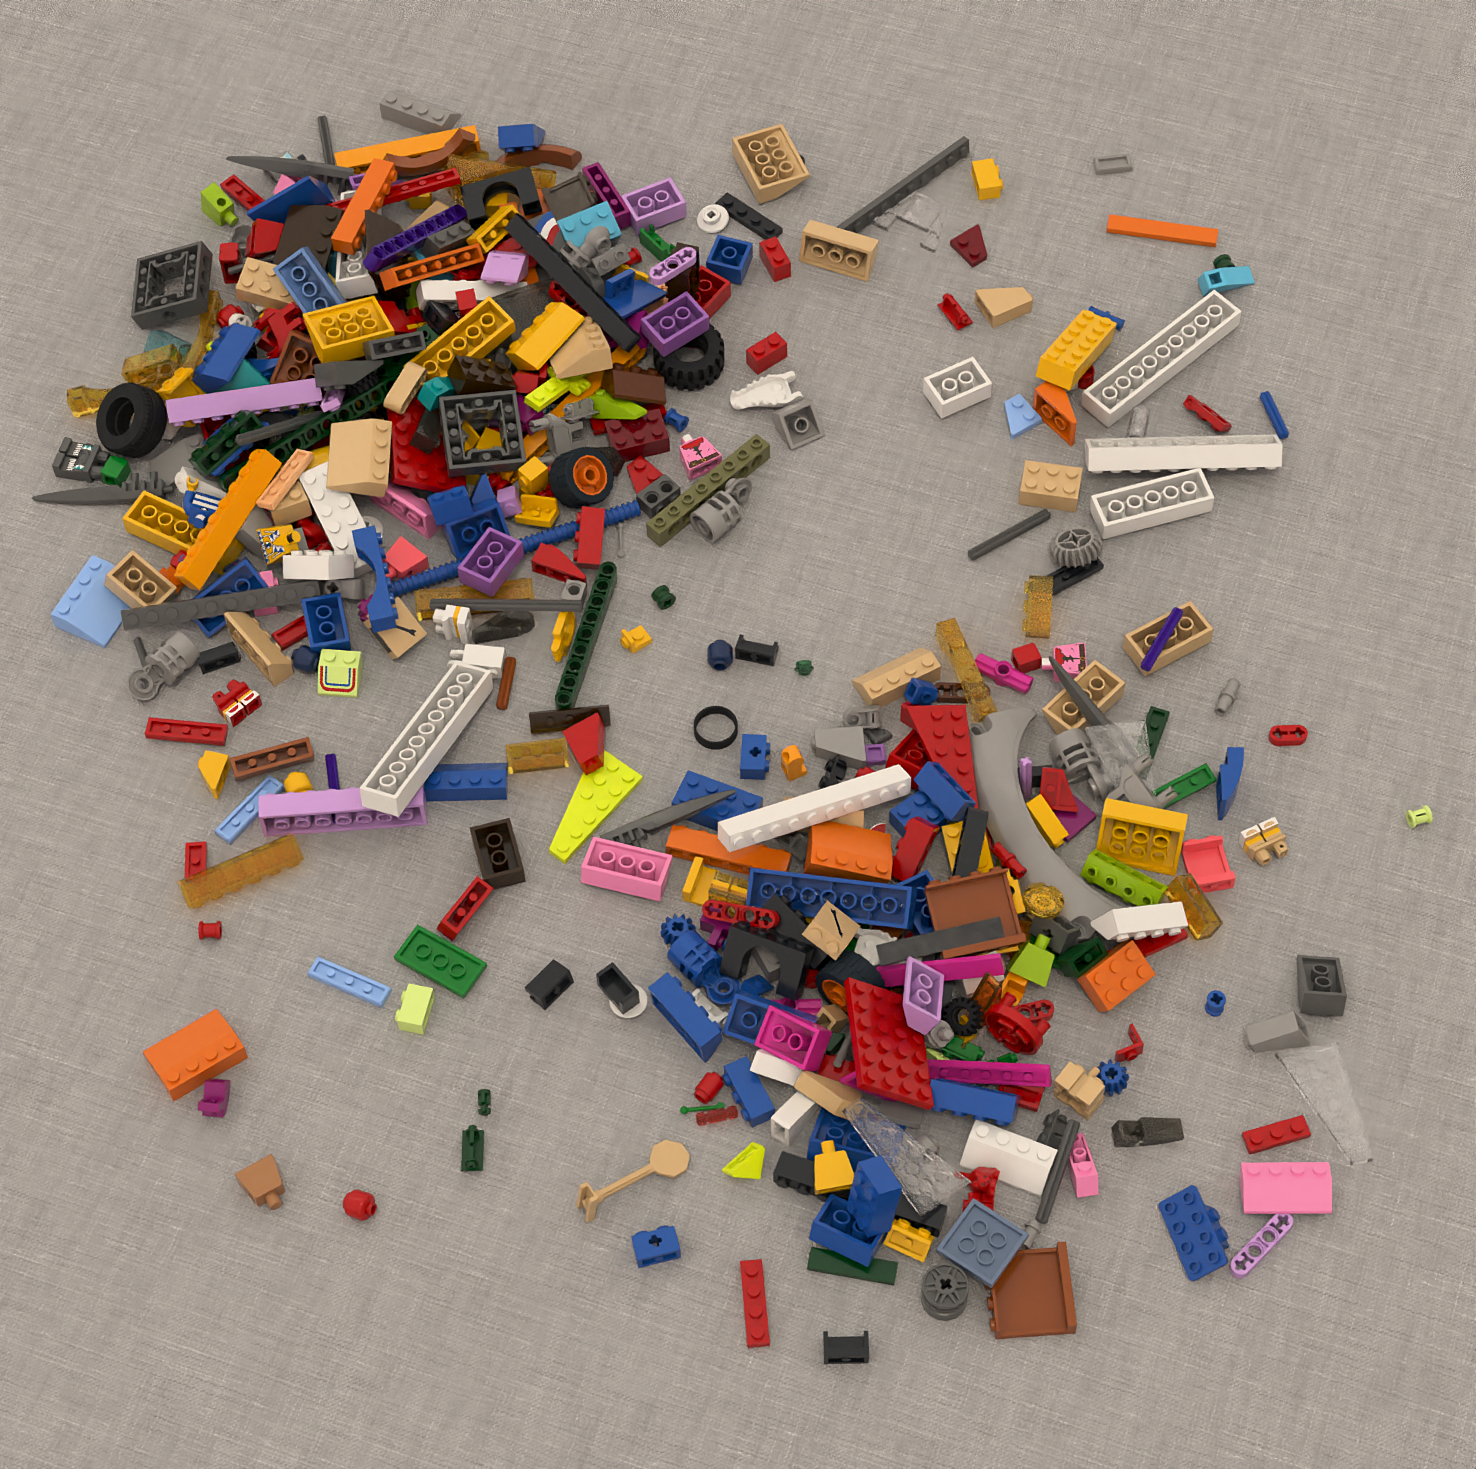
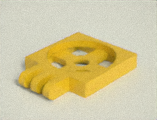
(563, 634)

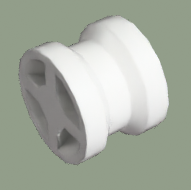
(241, 319)

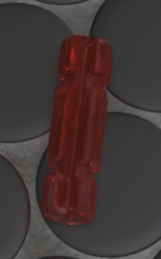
(716, 1115)

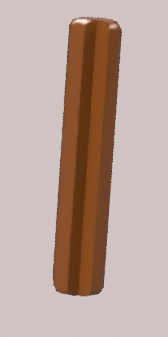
(506, 683)

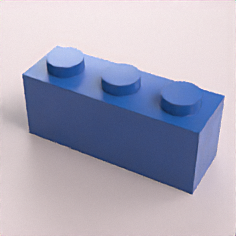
(943, 791)
(748, 1092)

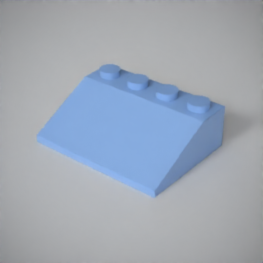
(89, 606)

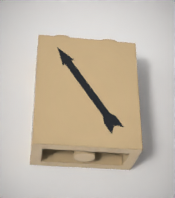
(399, 639)
(831, 930)

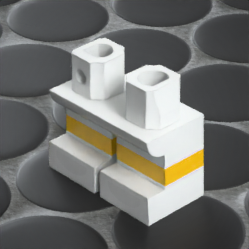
(454, 622)

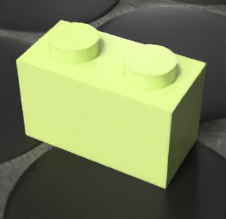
(415, 1008)

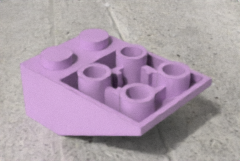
(505, 267)

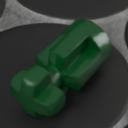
(484, 1100)

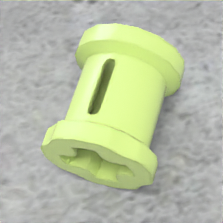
(1419, 816)

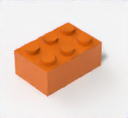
(1116, 976)

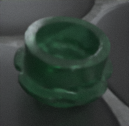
(803, 667)

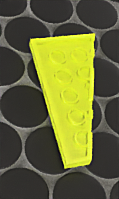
(592, 804)

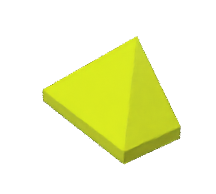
(747, 1163)

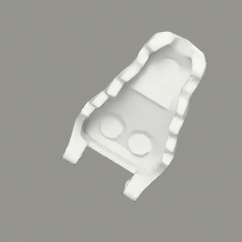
(767, 392)
(867, 944)

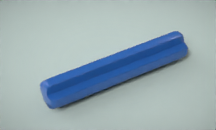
(1274, 415)

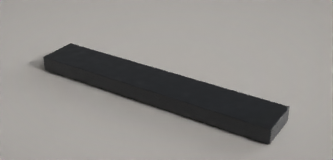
(940, 940)

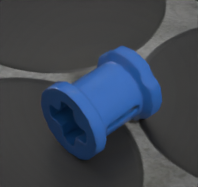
(676, 420)
(1215, 1003)

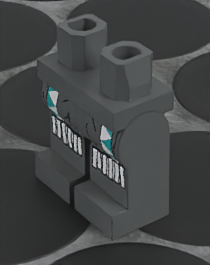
(79, 461)

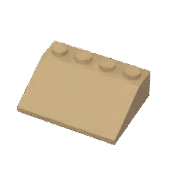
(769, 162)
(582, 352)
(359, 456)

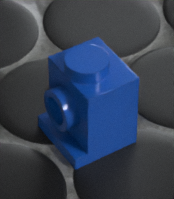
(921, 692)

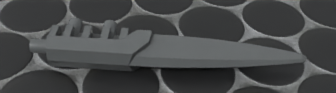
(300, 168)
(111, 493)
(1081, 699)
(653, 823)

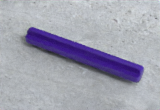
(1161, 639)
(332, 774)

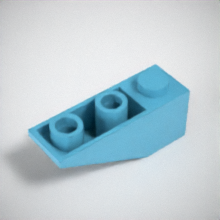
(1225, 279)

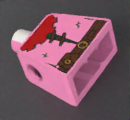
(698, 456)
(1070, 657)

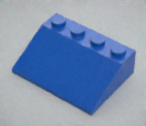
(304, 192)
(843, 1134)

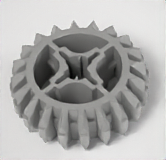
(1076, 546)

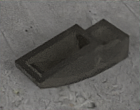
(1147, 1131)

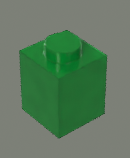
(115, 471)

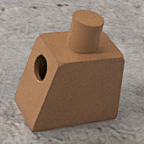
(262, 1182)

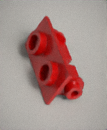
(467, 274)
(954, 312)

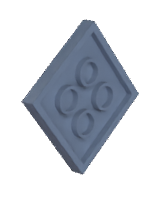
(982, 1243)

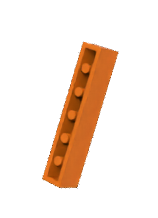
(369, 196)
(431, 266)
(688, 843)

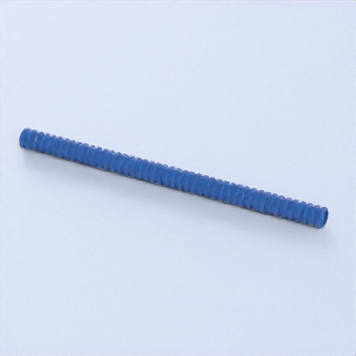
(530, 543)

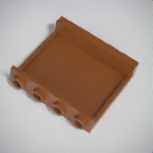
(974, 900)
(1034, 1295)

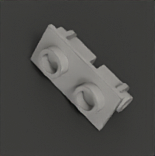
(576, 410)

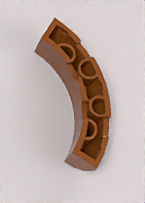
(550, 153)
(433, 160)

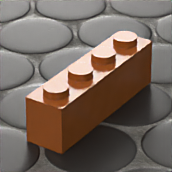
(272, 759)

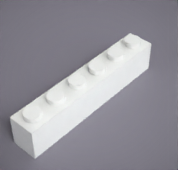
(444, 291)

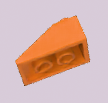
(1055, 410)

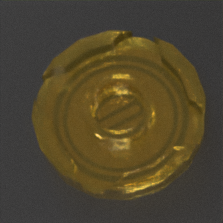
(1043, 900)

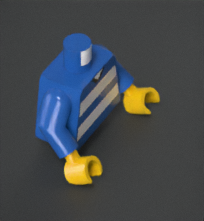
(198, 505)

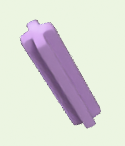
(1026, 777)

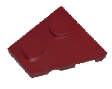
(970, 246)

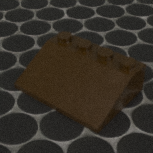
(312, 228)
(377, 231)

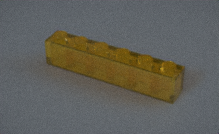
(477, 169)
(511, 589)
(240, 870)

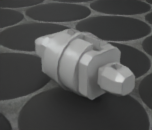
(939, 1035)

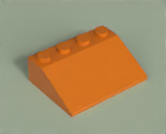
(848, 853)
(195, 1054)

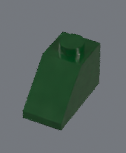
(1081, 957)

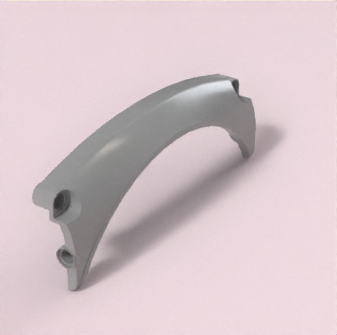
(1009, 822)

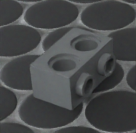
(653, 497)

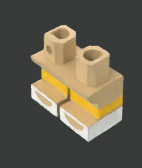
(1262, 840)

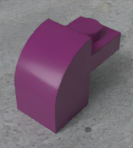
(717, 928)
(215, 1098)

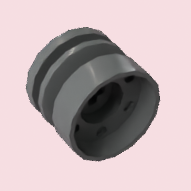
(945, 1303)

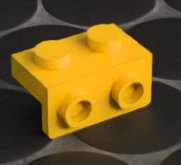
(538, 511)
(909, 1240)

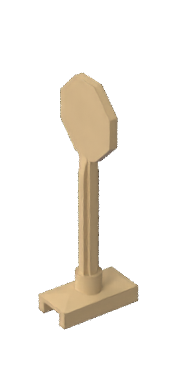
(666, 1159)

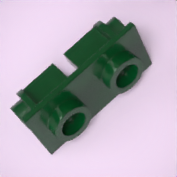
(472, 1149)

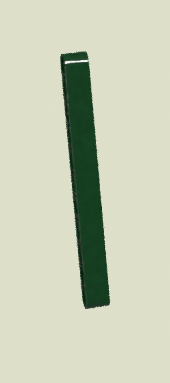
(316, 425)

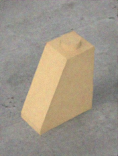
(1003, 304)

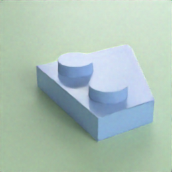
(1020, 416)

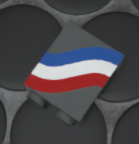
(548, 228)

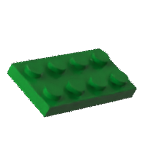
(440, 961)

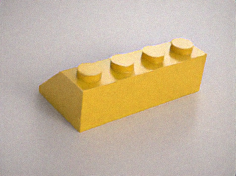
(544, 336)

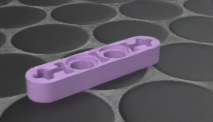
(1259, 1243)

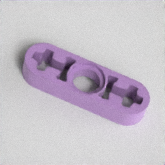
(669, 273)

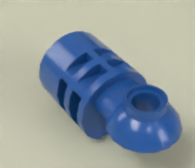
(701, 966)

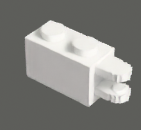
(481, 656)

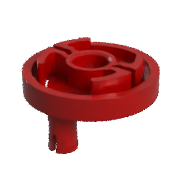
(1014, 1028)

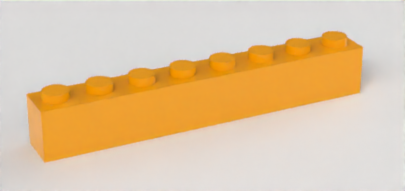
(411, 147)
(227, 519)

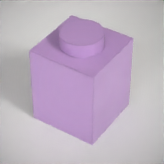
(509, 501)

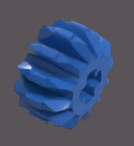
(675, 928)
(1118, 1075)

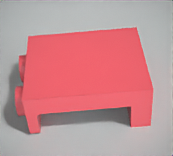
(1208, 863)

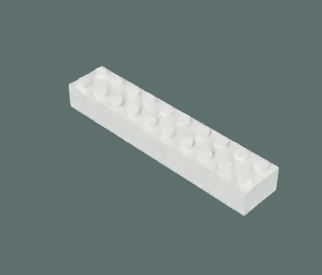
(1161, 358)
(1183, 453)
(426, 739)

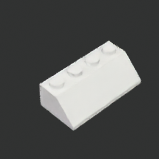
(1141, 921)
(1019, 1159)

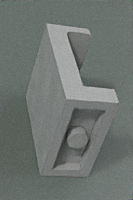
(610, 259)

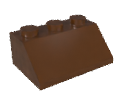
(634, 384)

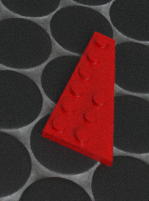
(946, 741)

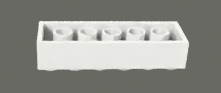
(1151, 503)
(335, 513)

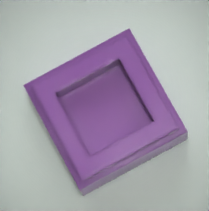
(875, 754)

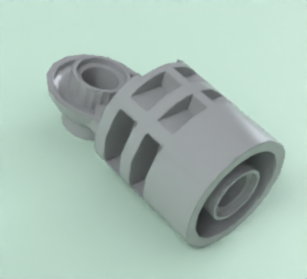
(595, 242)
(721, 510)
(164, 665)
(1079, 761)

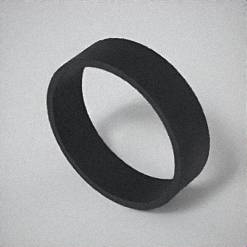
(715, 710)

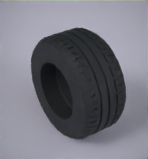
(147, 425)

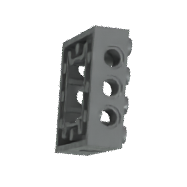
(190, 261)
(481, 406)

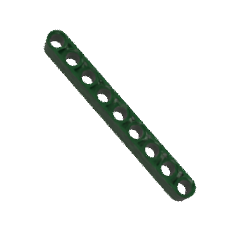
(605, 579)

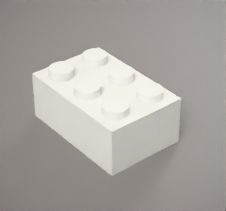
(957, 387)
(318, 565)

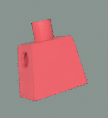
(405, 560)

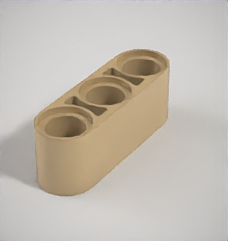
(405, 387)

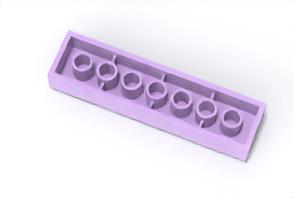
(252, 399)
(313, 811)

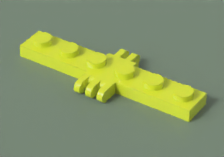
(555, 388)

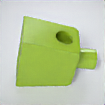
(218, 205)
(1033, 961)

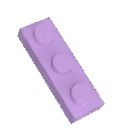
(332, 400)

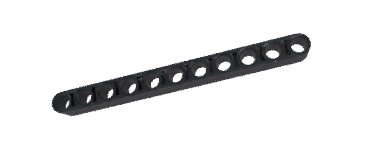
(573, 282)
(966, 862)

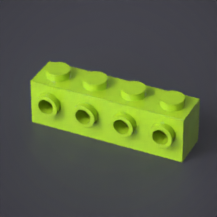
(1122, 880)

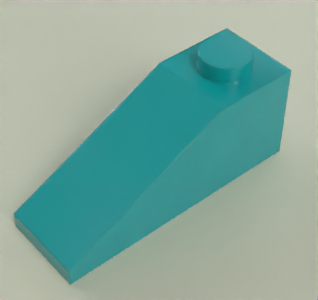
(433, 390)

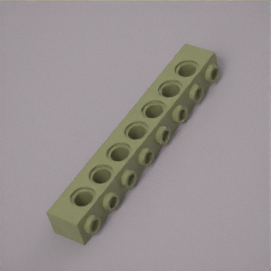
(737, 465)

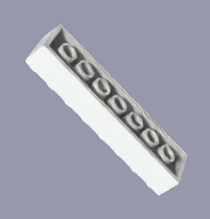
(351, 275)

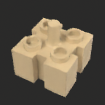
(1080, 1090)

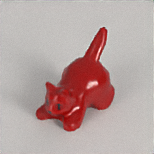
(313, 532)
(983, 1180)

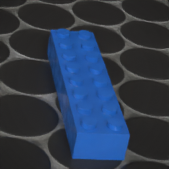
(860, 900)

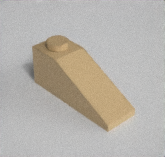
(827, 1092)

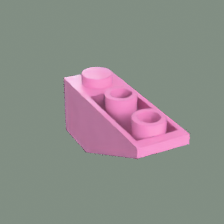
(1082, 1169)

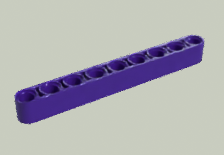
(412, 238)

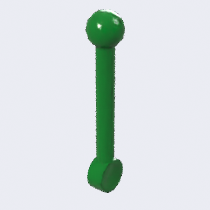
(684, 1110)

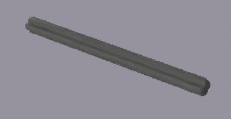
(278, 428)
(509, 604)

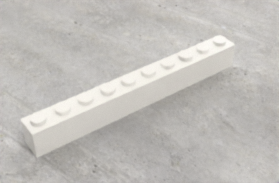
(814, 808)

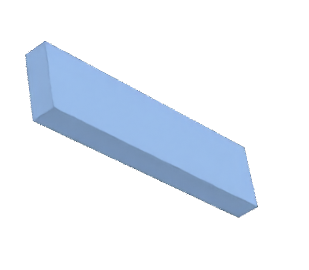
(247, 811)
(349, 982)

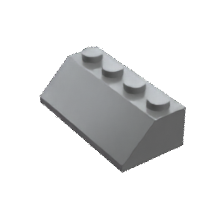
(417, 113)

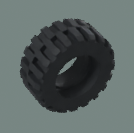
(697, 373)

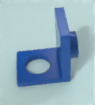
(757, 985)

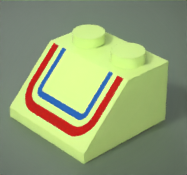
(339, 673)

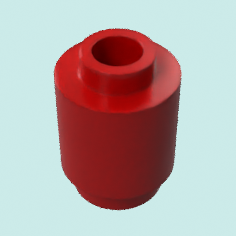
(708, 1087)

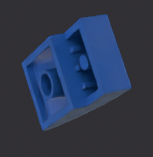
(1228, 780)

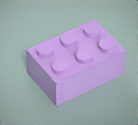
(655, 205)

